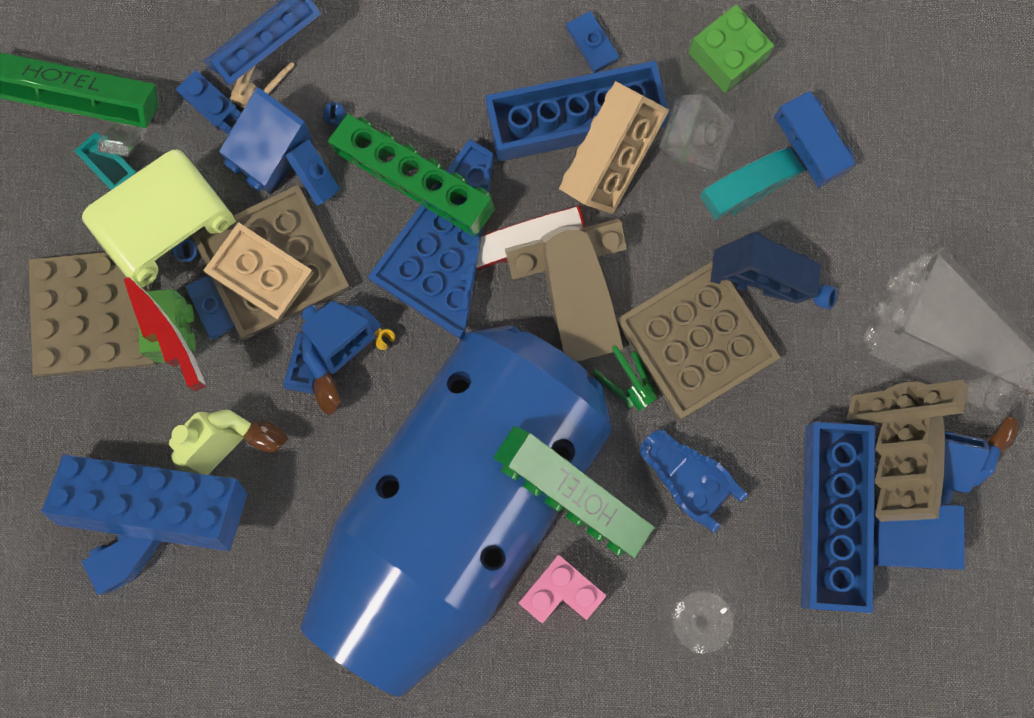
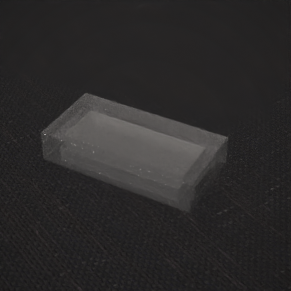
(121, 139)

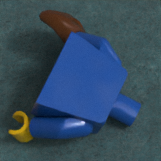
(332, 340)
(972, 459)

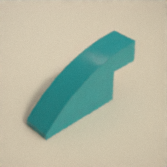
(108, 167)
(751, 183)

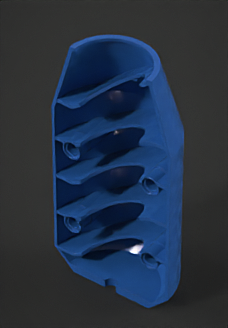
(410, 570)

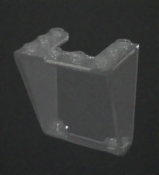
(950, 329)

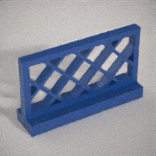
(261, 38)

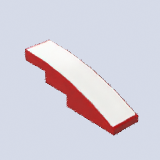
(494, 244)
(158, 327)

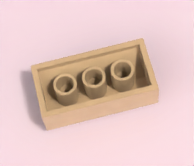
(613, 148)

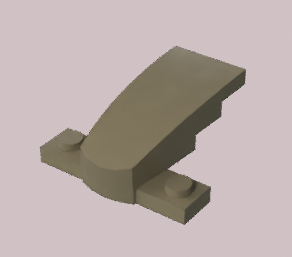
(575, 284)
(909, 444)

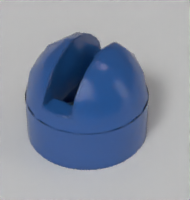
(340, 114)
(179, 251)
(826, 297)

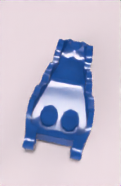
(692, 479)

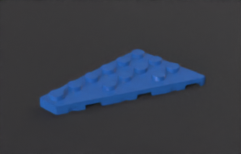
(434, 261)

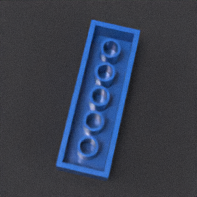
(561, 111)
(145, 502)
(838, 517)

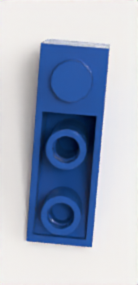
(119, 563)

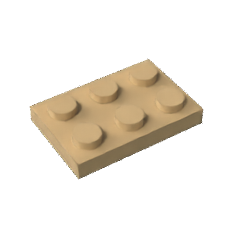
(258, 271)

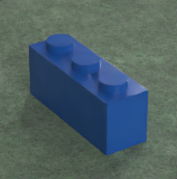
(815, 139)

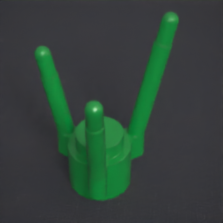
(641, 393)

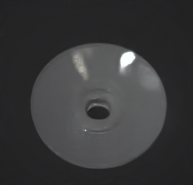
(718, 626)

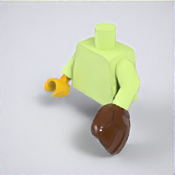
(212, 436)

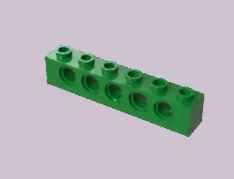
(469, 216)

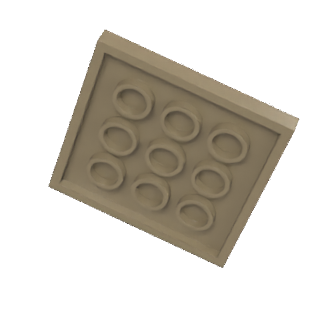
(291, 227)
(82, 316)
(697, 340)

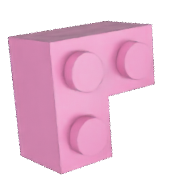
(560, 583)

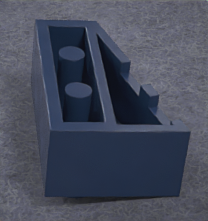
(768, 267)

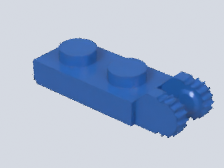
(208, 101)

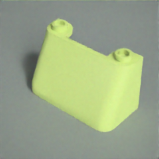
(155, 214)

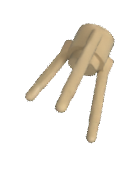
(244, 89)

